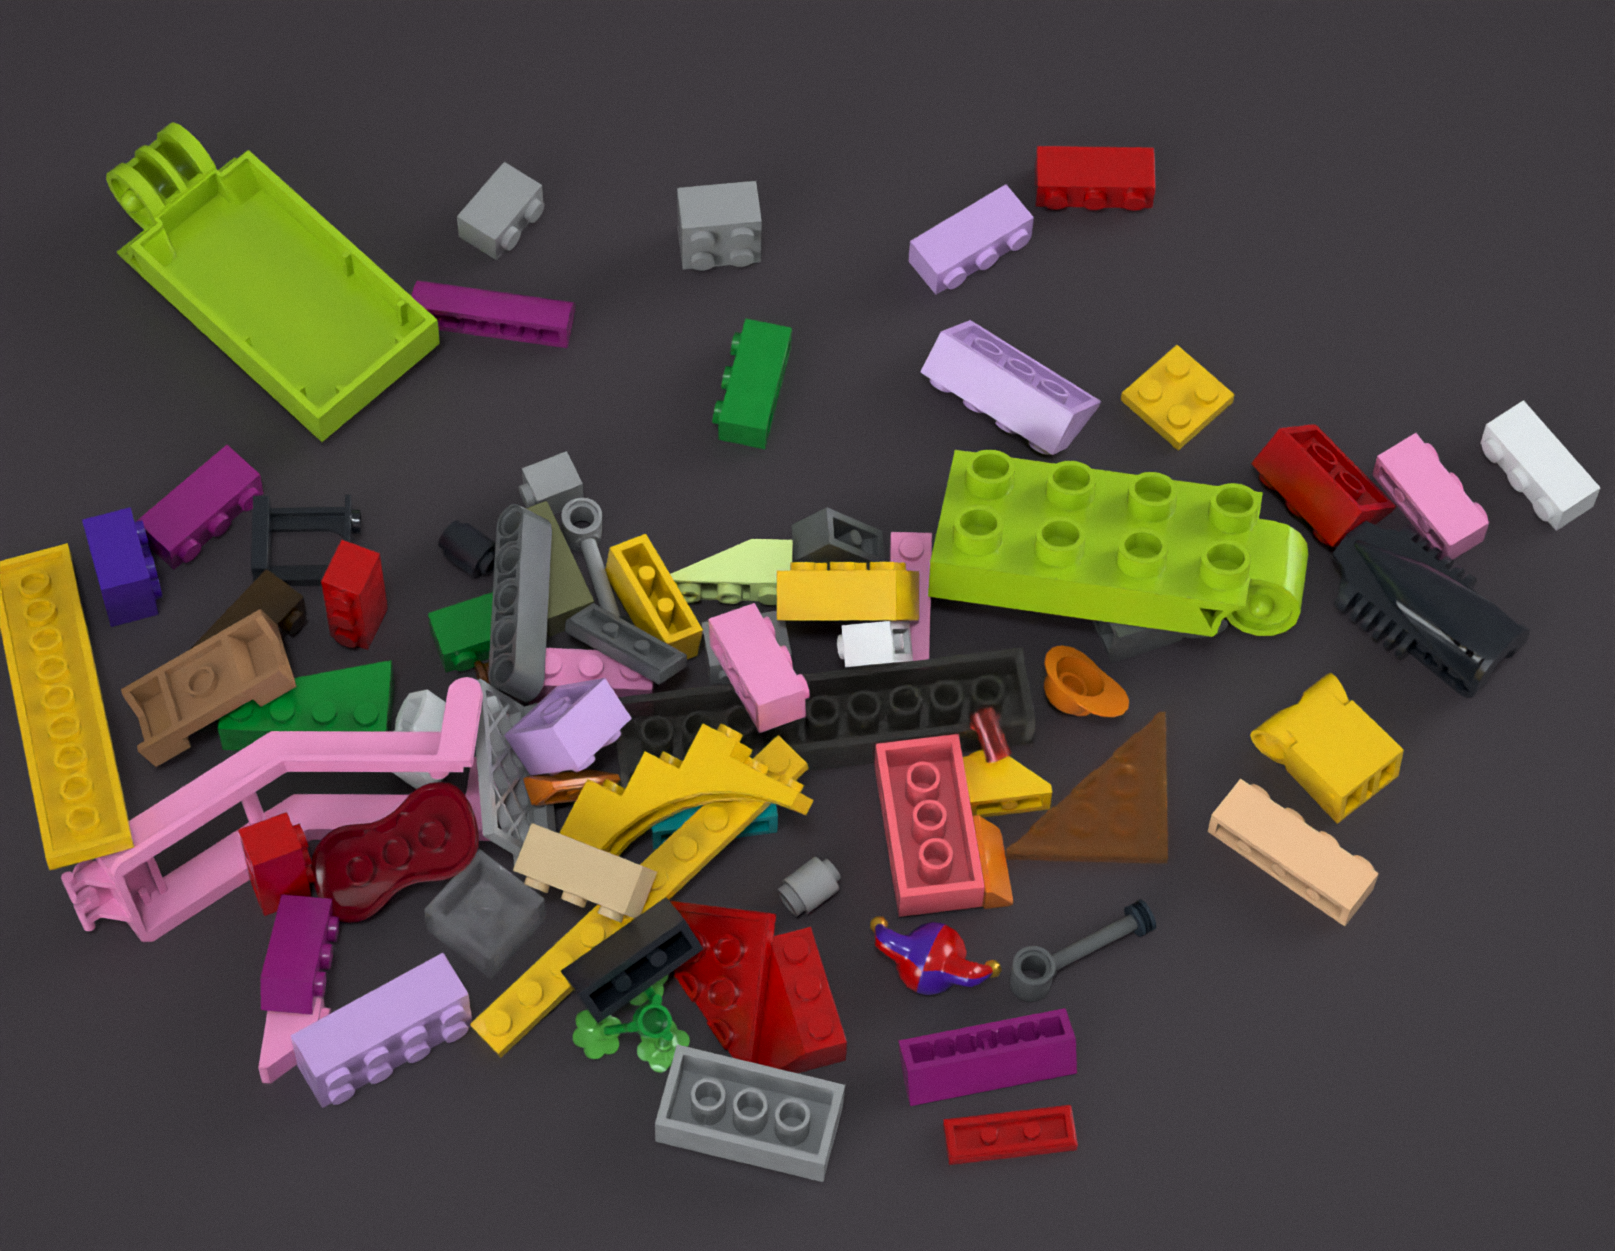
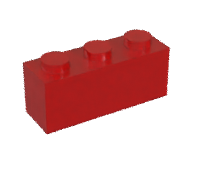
(1094, 177)
(354, 595)
(276, 860)

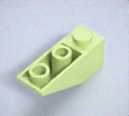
(737, 573)

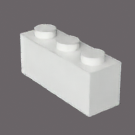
(1539, 466)

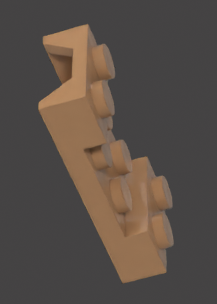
(209, 683)

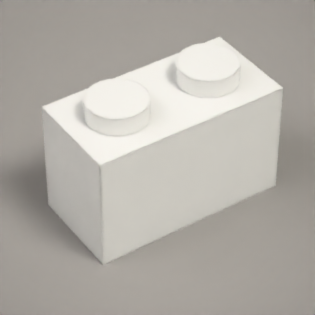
(875, 643)

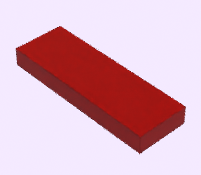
(1010, 1134)

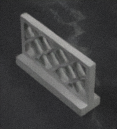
(510, 783)

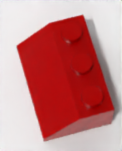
(1320, 483)
(800, 1014)

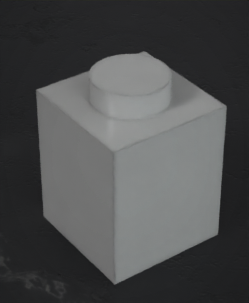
(551, 481)

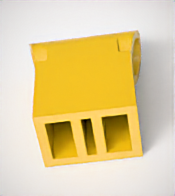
(1331, 748)

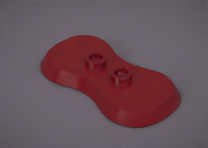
(420, 841)

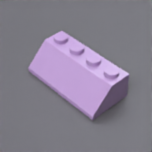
(1009, 387)

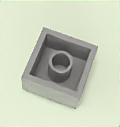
(719, 225)

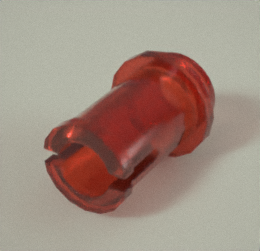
(989, 734)

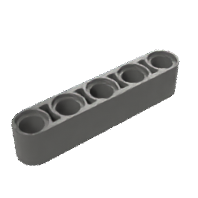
(520, 603)

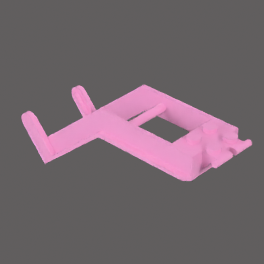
(129, 882)

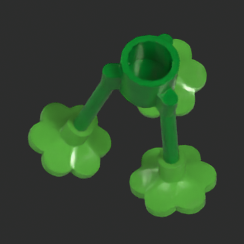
(650, 1021)

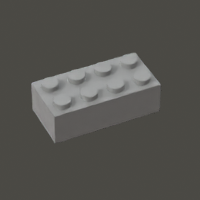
(749, 1113)

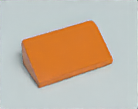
(562, 786)
(993, 864)

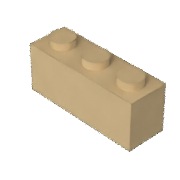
(584, 873)

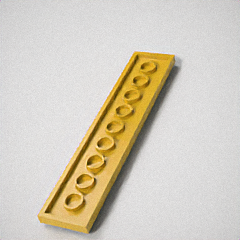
(61, 709)

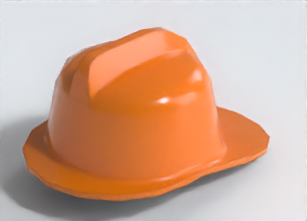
(1080, 686)

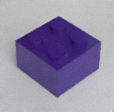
(123, 566)

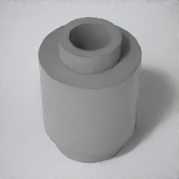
(809, 886)

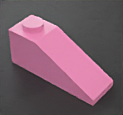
(916, 552)

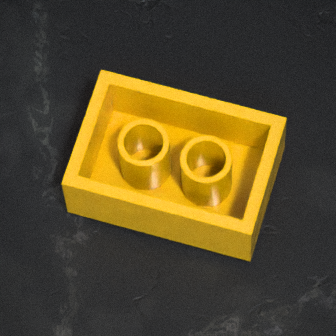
(847, 592)

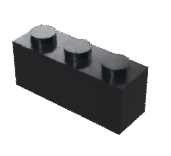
(632, 960)

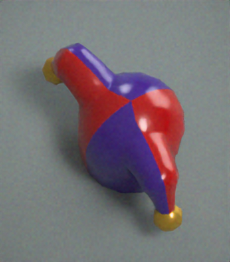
(931, 957)

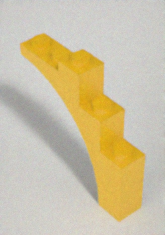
(660, 787)

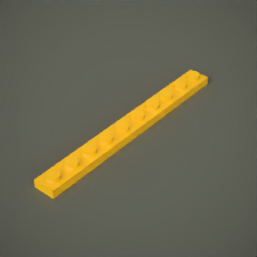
(676, 864)

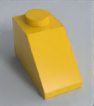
(1004, 787)

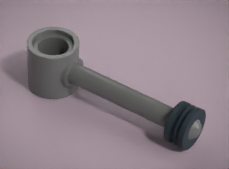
(1137, 919)

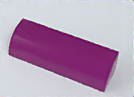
(497, 313)
(988, 1056)

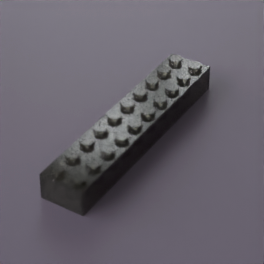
(845, 711)

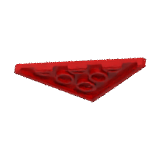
(729, 973)

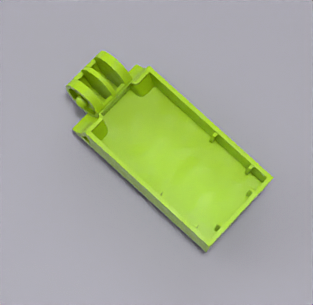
(268, 279)
(1114, 547)

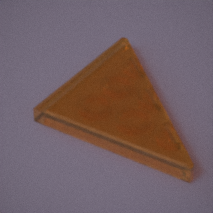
(1112, 812)

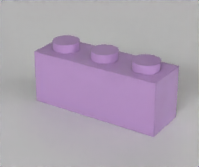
(971, 240)

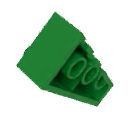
(327, 701)

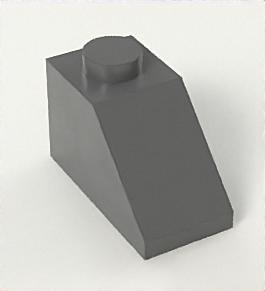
(836, 538)

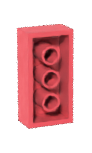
(928, 825)

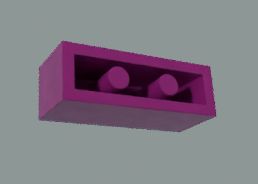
(201, 507)
(298, 954)

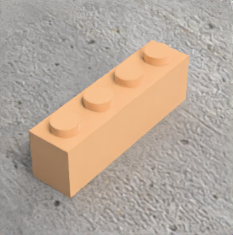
(1293, 851)

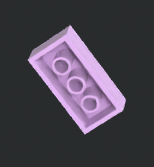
(382, 1031)

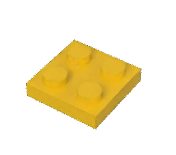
(1177, 397)

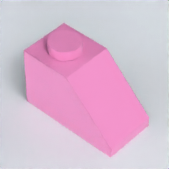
(277, 1048)

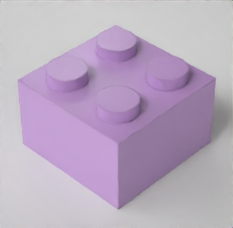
(568, 727)

